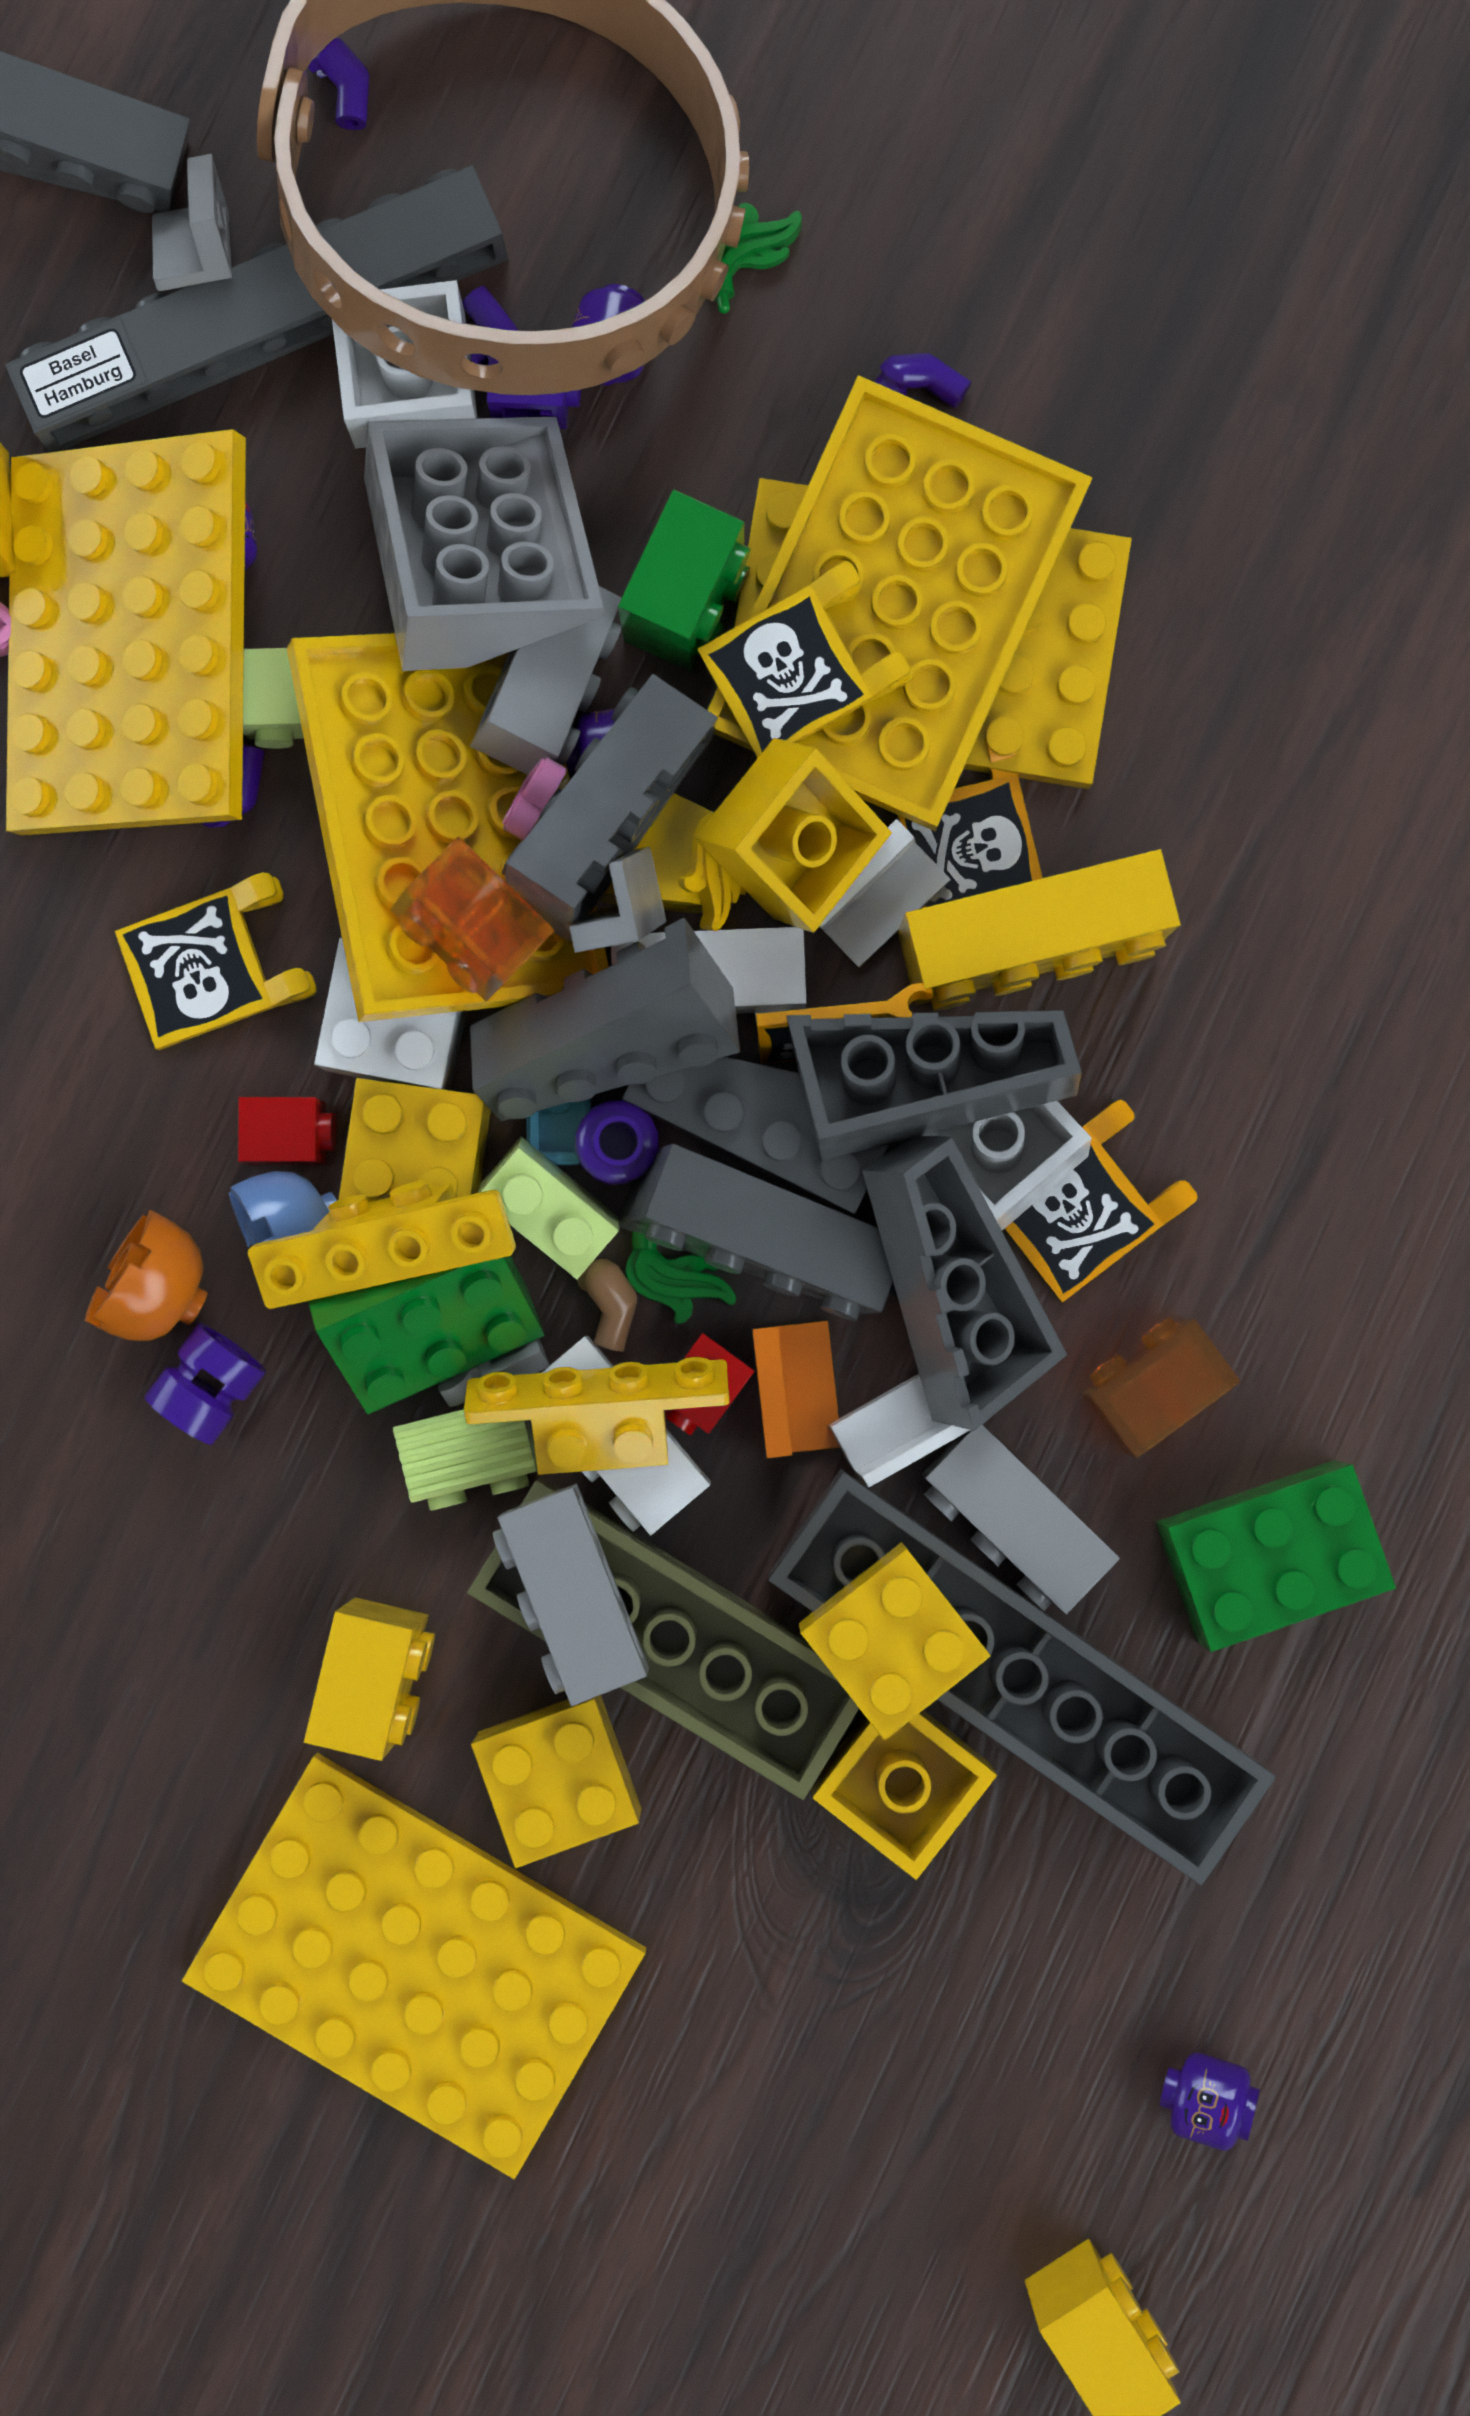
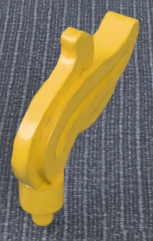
(712, 882)

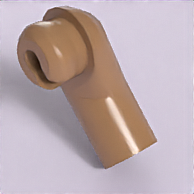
(614, 1298)

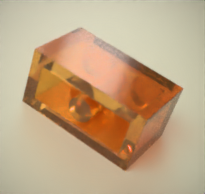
(470, 920)
(1159, 1385)

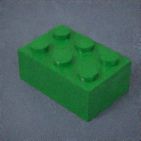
(425, 1328)
(1275, 1555)

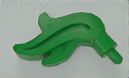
(759, 247)
(673, 1280)

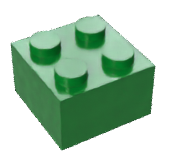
(684, 580)

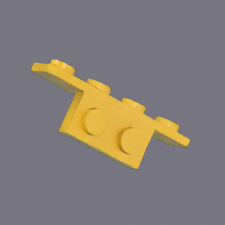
(382, 1243)
(598, 1414)

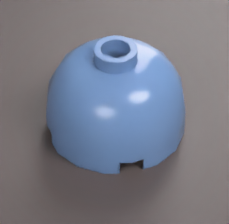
(277, 1206)

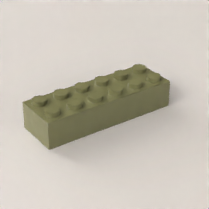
(709, 1658)

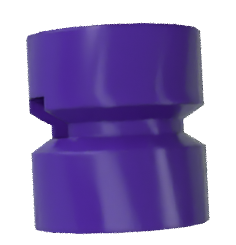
(193, 1402)

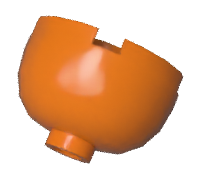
(150, 1282)

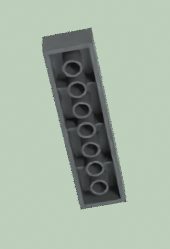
(1047, 1689)

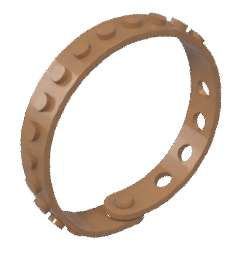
(527, 359)

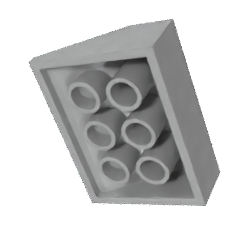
(477, 537)

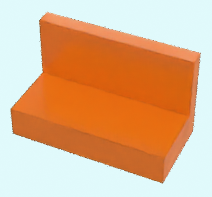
(796, 1387)

